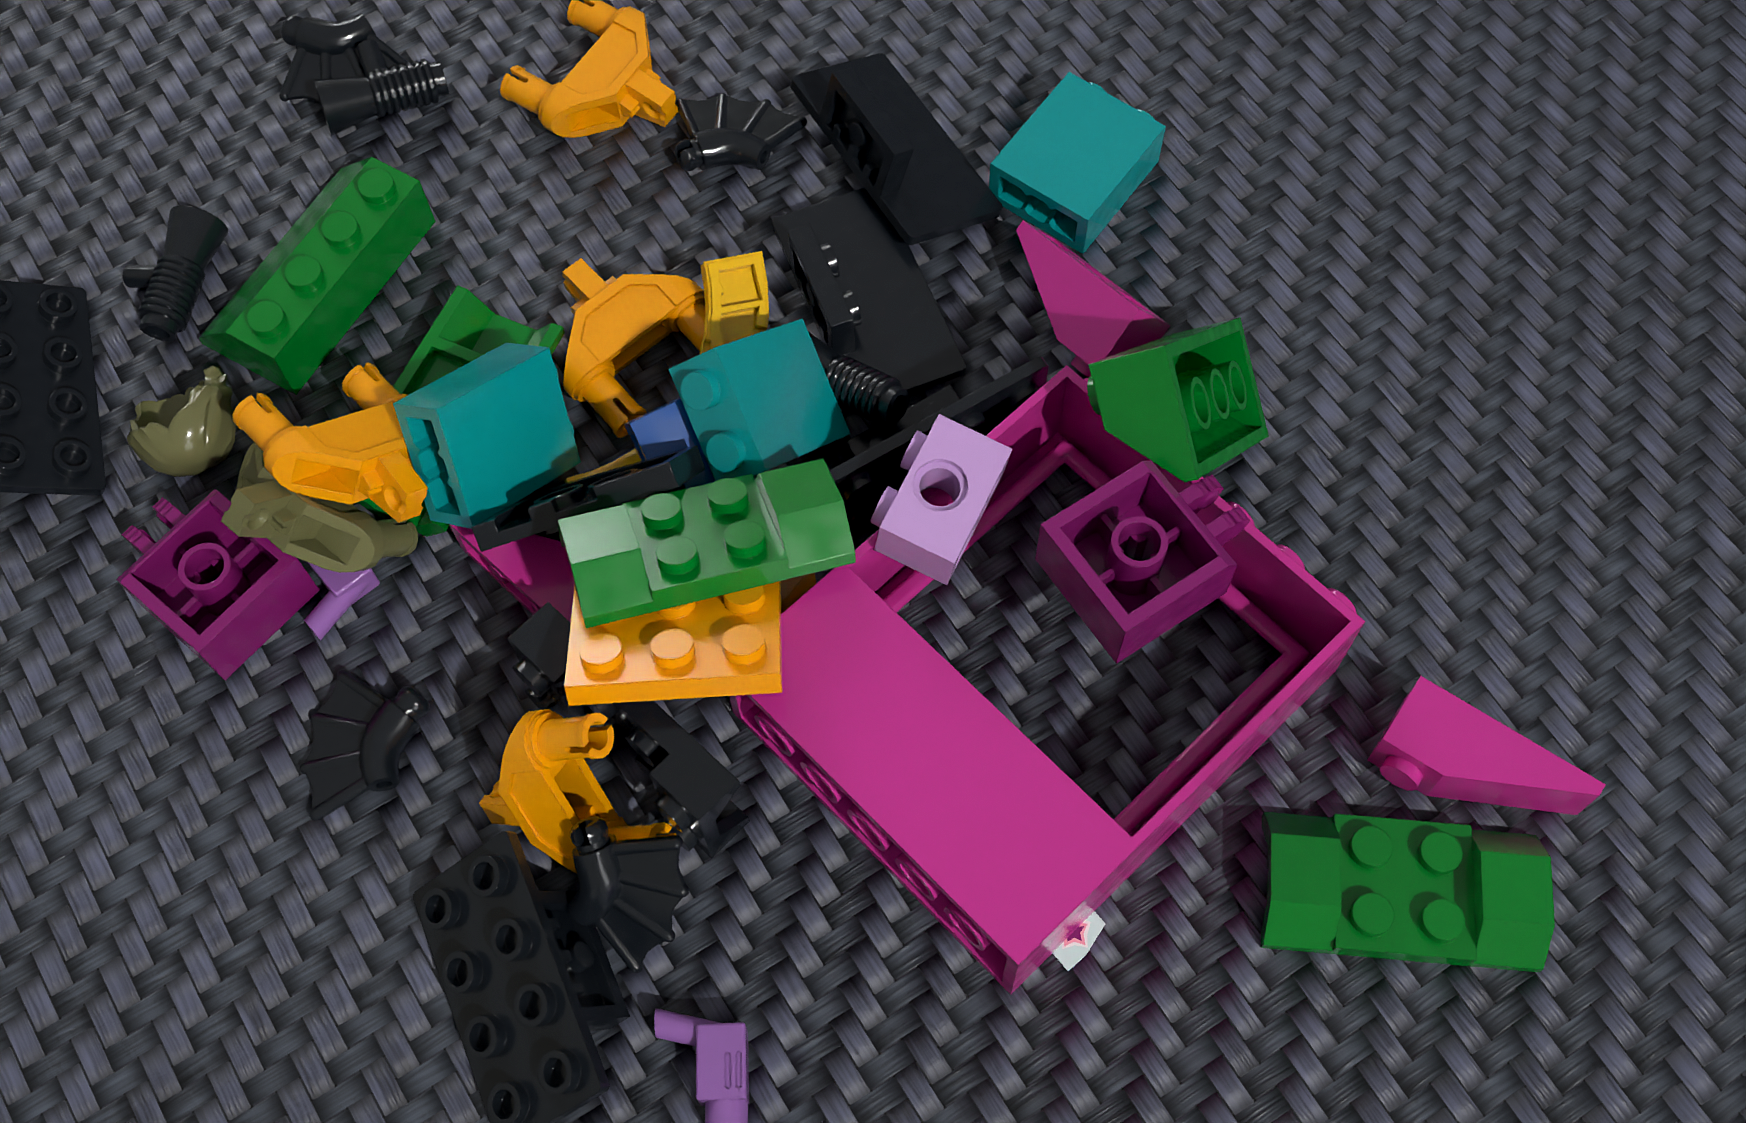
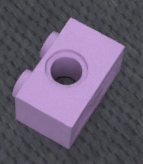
(936, 536)

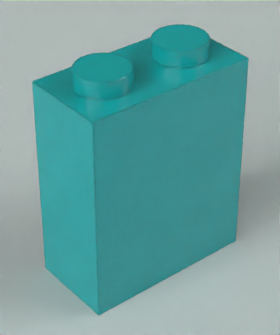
(1076, 161)
(759, 401)
(488, 433)

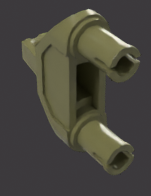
(312, 528)

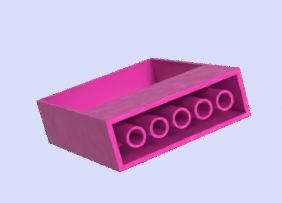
(948, 783)

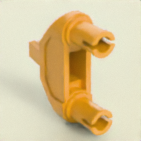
(605, 85)
(617, 325)
(345, 456)
(551, 787)

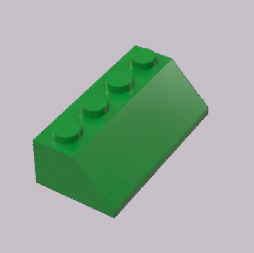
(322, 274)
(1182, 398)

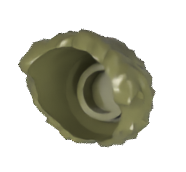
(186, 431)

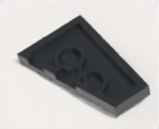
(592, 493)

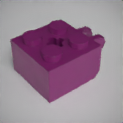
(1139, 556)
(213, 587)

